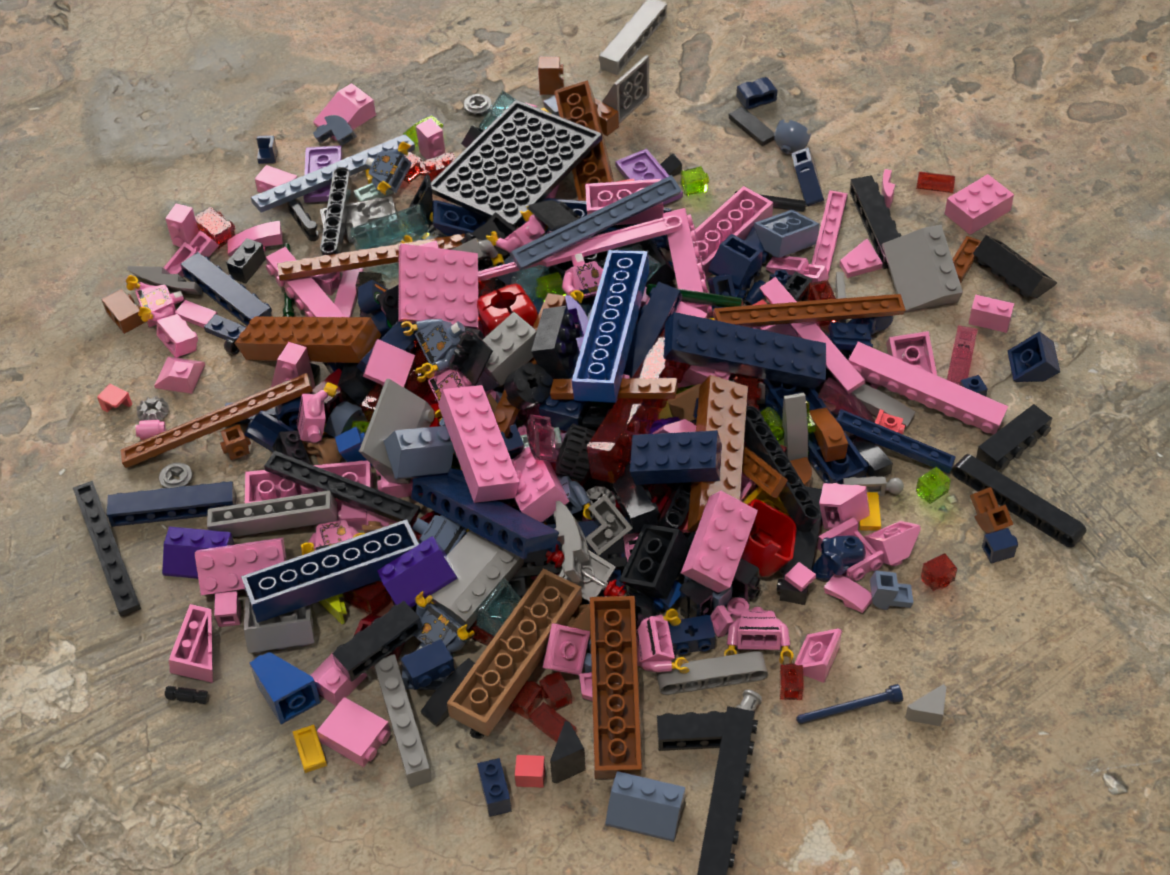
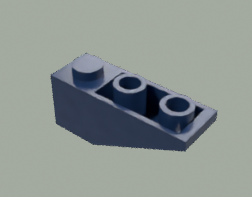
(807, 176)

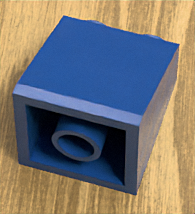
(284, 686)

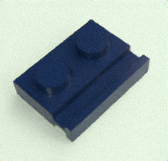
(847, 335)

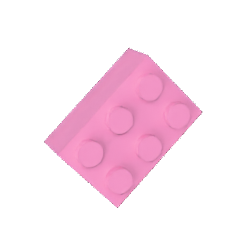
(979, 204)

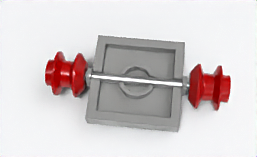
(594, 575)

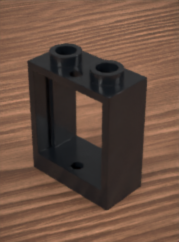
(746, 581)

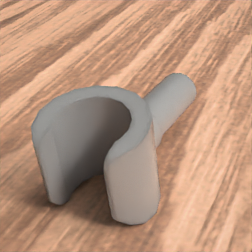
(364, 207)

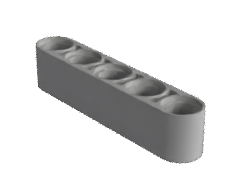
(714, 673)

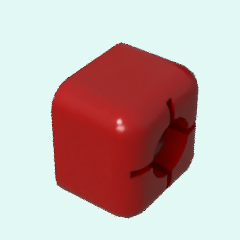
(499, 304)
(774, 528)

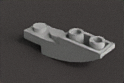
(572, 540)

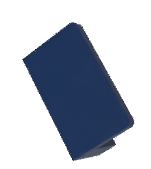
(265, 429)

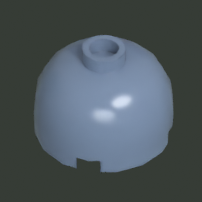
(791, 136)

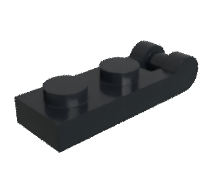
(303, 220)

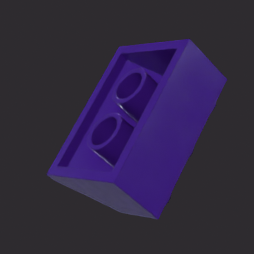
(181, 546)
(418, 570)

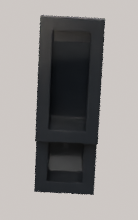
(877, 460)
(436, 707)

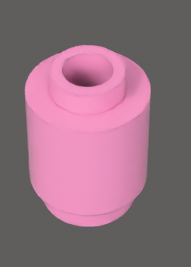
(149, 428)

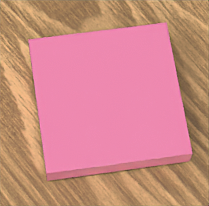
(388, 363)
(566, 649)

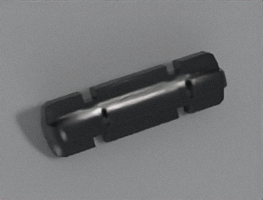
(186, 694)

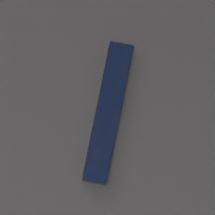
(895, 441)

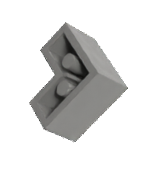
(612, 525)

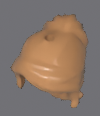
(325, 450)

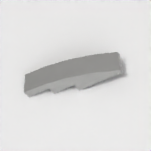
(160, 276)
(876, 400)
(795, 426)

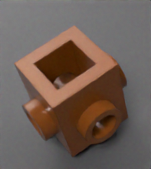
(234, 442)

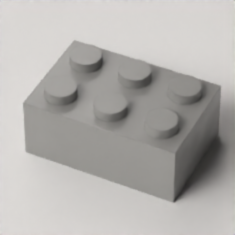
(510, 346)

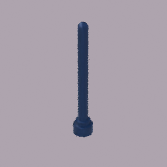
(892, 694)

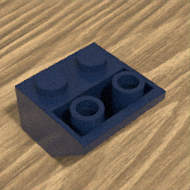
(737, 259)

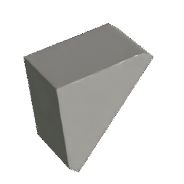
(928, 708)

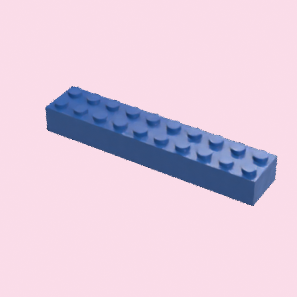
(611, 327)

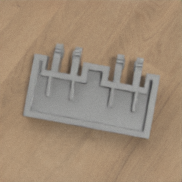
(355, 218)

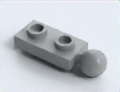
(877, 484)

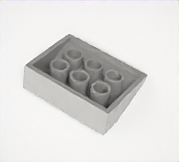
(923, 269)
(394, 411)
(479, 570)

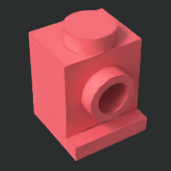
(890, 422)

